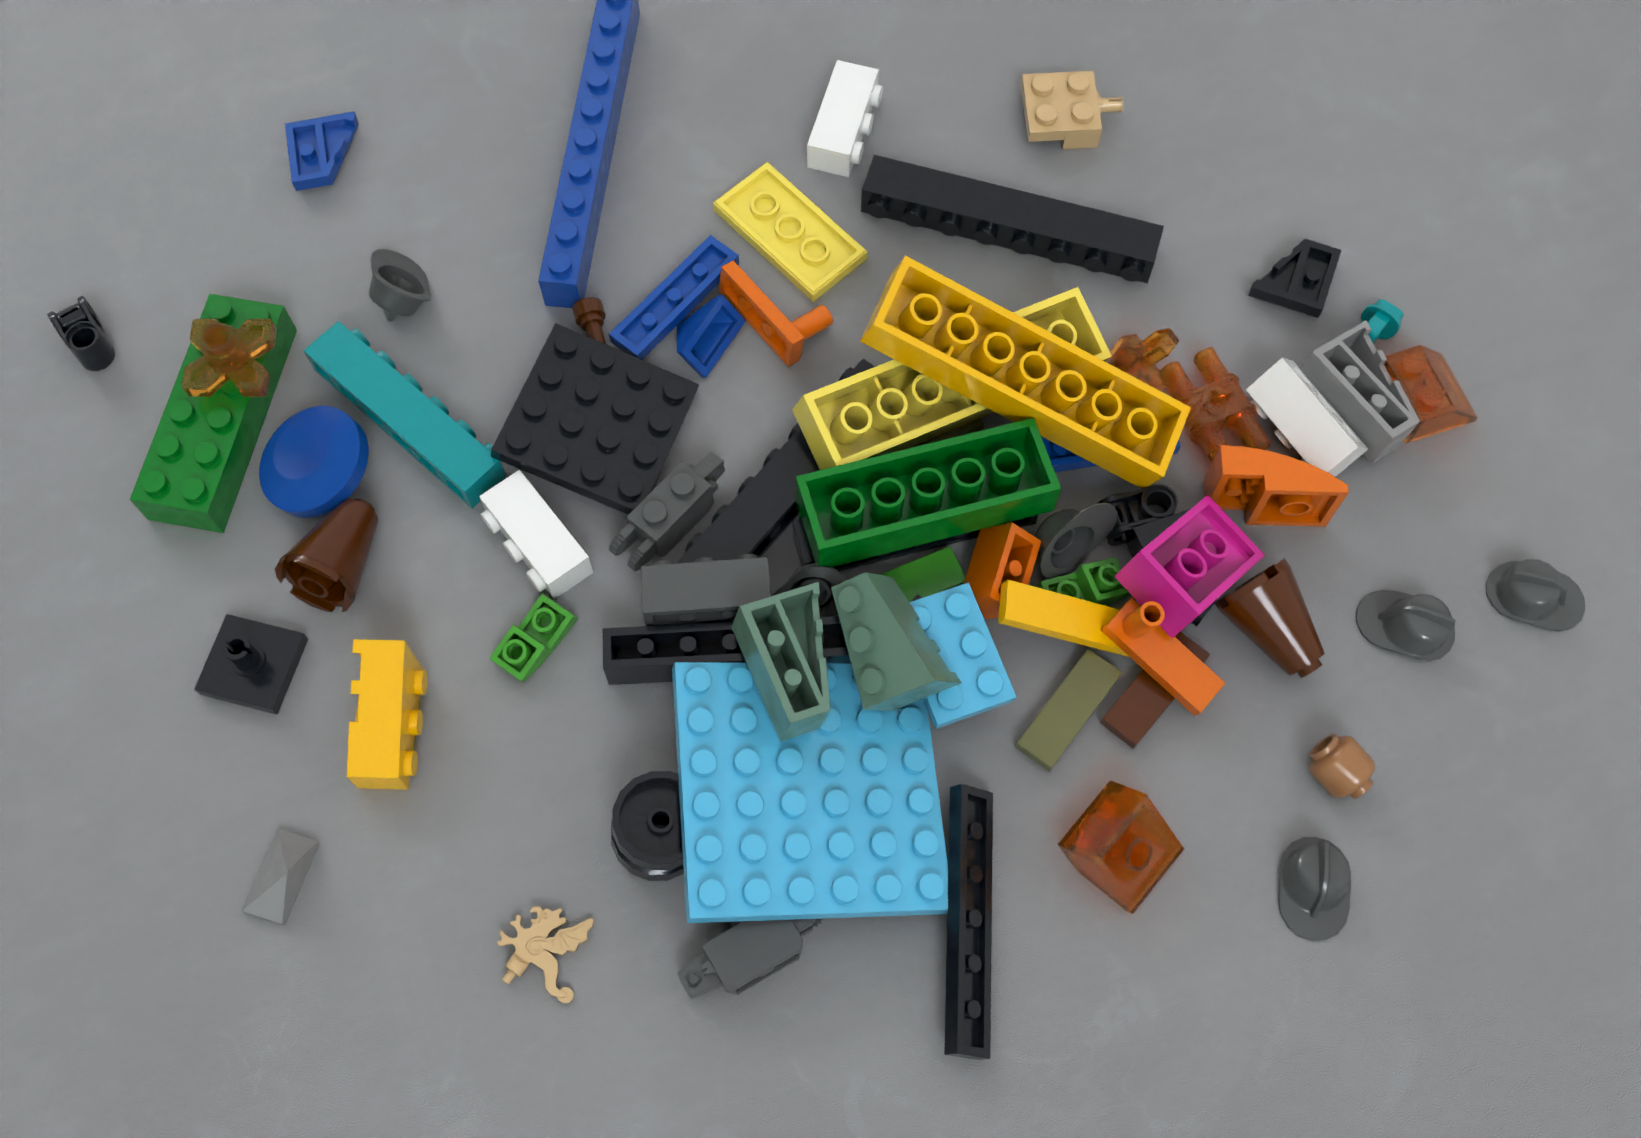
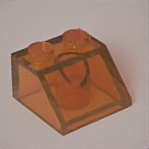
(1430, 390)
(1121, 845)

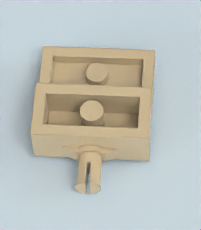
(1065, 108)

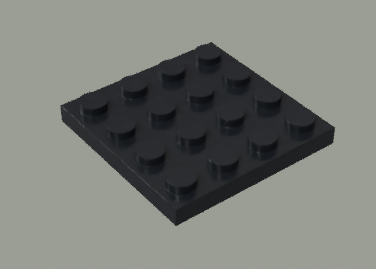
(595, 420)

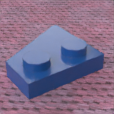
(319, 148)

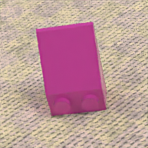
(1190, 564)

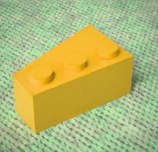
(386, 715)

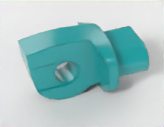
(1383, 320)

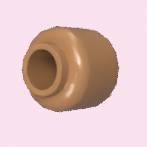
(1341, 766)

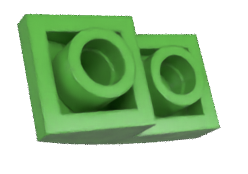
(1090, 582)
(535, 639)

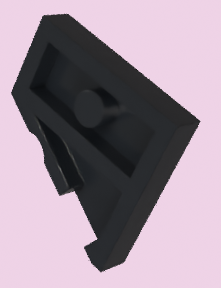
(1300, 279)

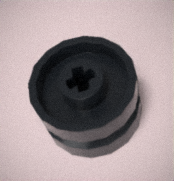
(637, 843)

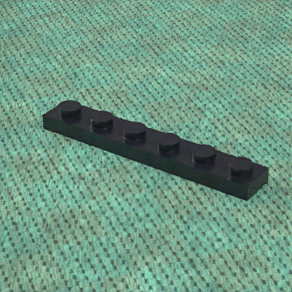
(969, 924)

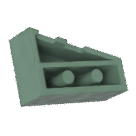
(887, 645)
(786, 658)

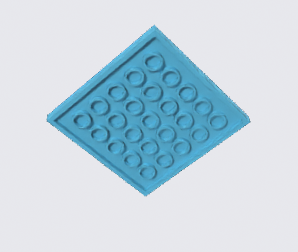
(809, 822)

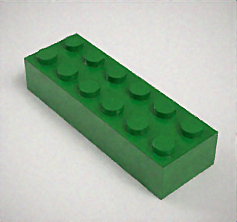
(209, 441)
(926, 493)

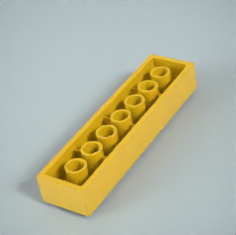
(1025, 373)

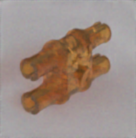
(1226, 400)

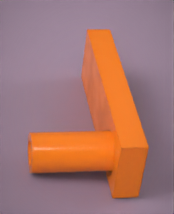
(766, 319)
(1164, 658)

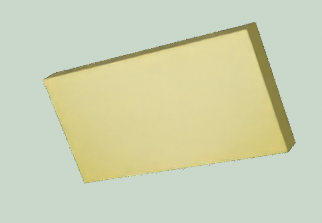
(790, 231)

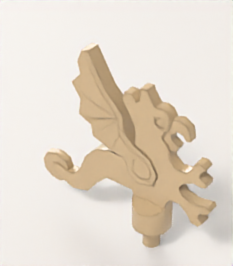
(534, 947)

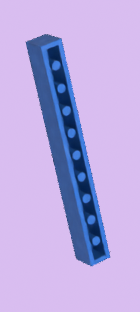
(588, 153)

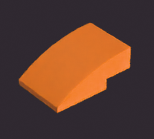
(1272, 487)

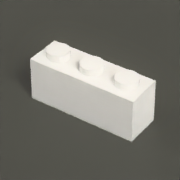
(844, 119)
(1305, 418)
(535, 535)

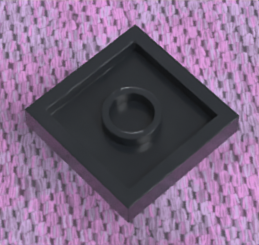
(251, 664)

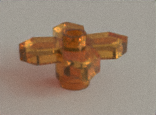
(229, 356)
(1140, 356)

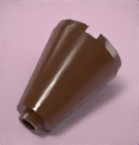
(331, 557)
(1276, 619)

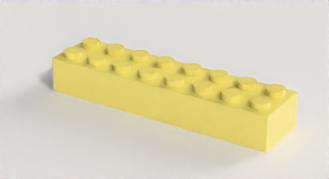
(899, 407)

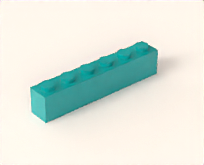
(405, 413)

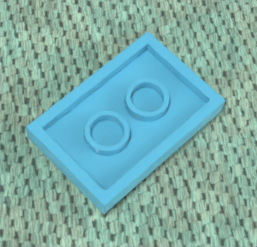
(968, 650)

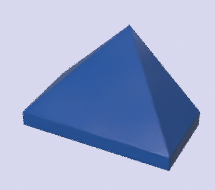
(707, 334)

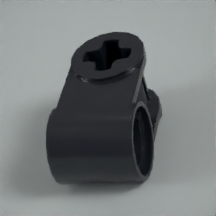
(84, 335)
(1134, 509)

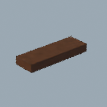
(1143, 703)

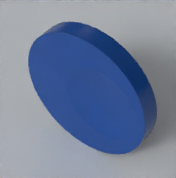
(313, 461)

